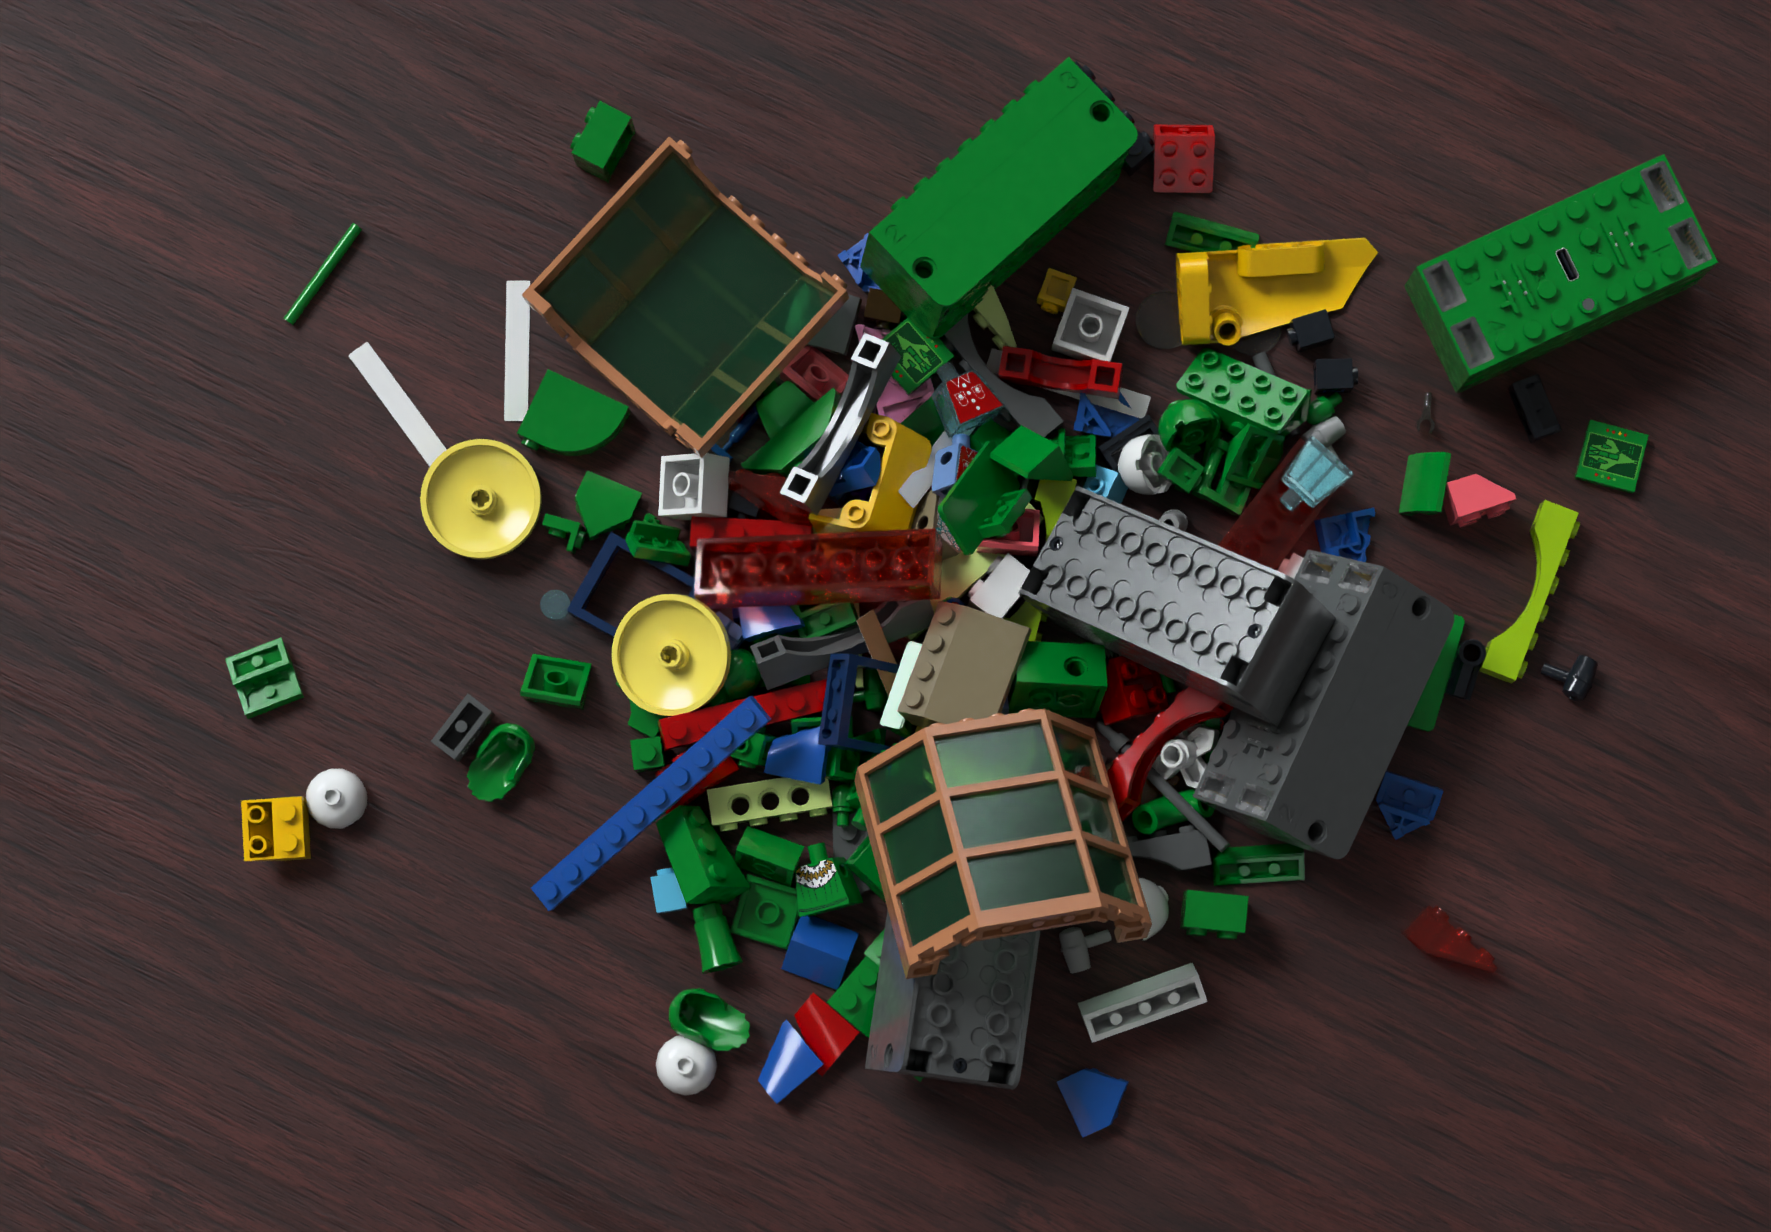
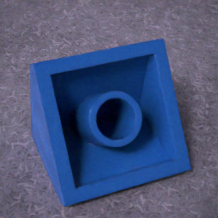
(820, 951)

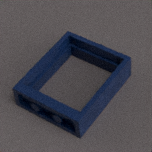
(598, 571)
(839, 702)

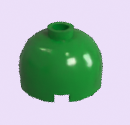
(1187, 425)

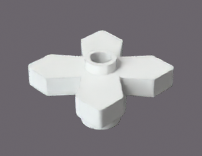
(1185, 755)

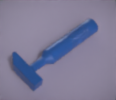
(738, 433)

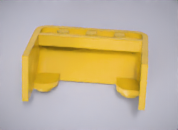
(887, 509)

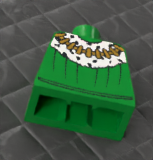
(824, 884)

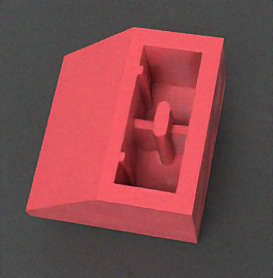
(1473, 497)

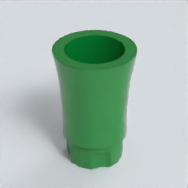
(714, 939)

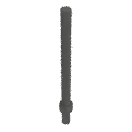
(1121, 744)

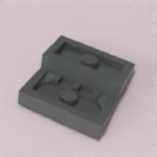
(838, 331)

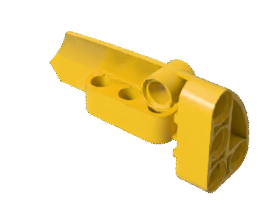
(1264, 285)

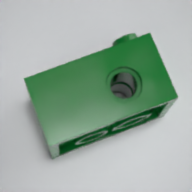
(1060, 679)

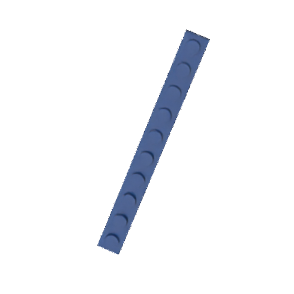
(651, 803)

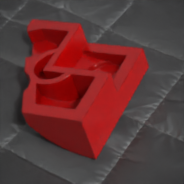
(824, 1030)

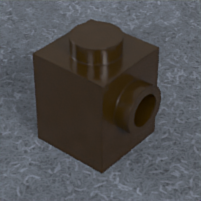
(882, 311)

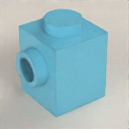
(1107, 484)
(667, 892)

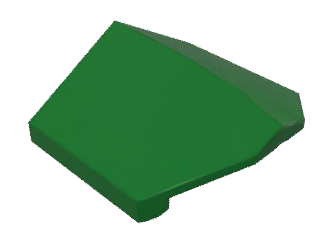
(1253, 456)

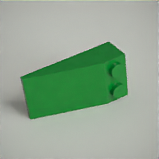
(857, 997)

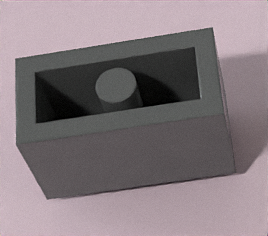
(463, 727)

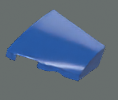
(859, 470)
(1345, 534)
(766, 620)
(798, 757)
(788, 1063)

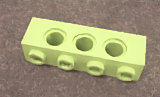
(722, 800)

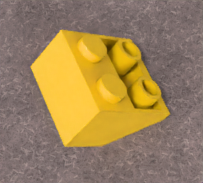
(275, 829)

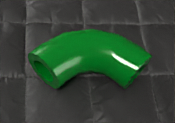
(1162, 813)

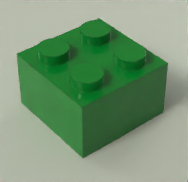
(602, 140)
(1213, 913)

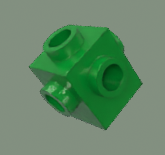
(754, 750)

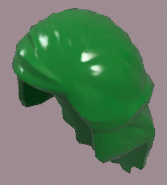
(741, 679)
(500, 762)
(708, 1020)

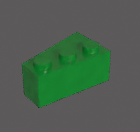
(700, 858)

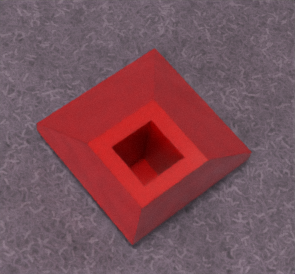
(1131, 692)

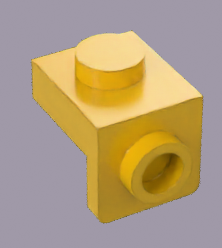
(1055, 291)

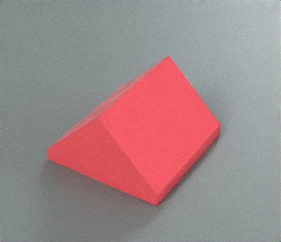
(814, 373)
(1022, 539)

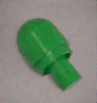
(1323, 408)
(841, 806)

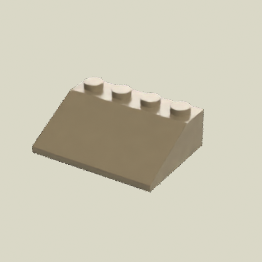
(963, 666)

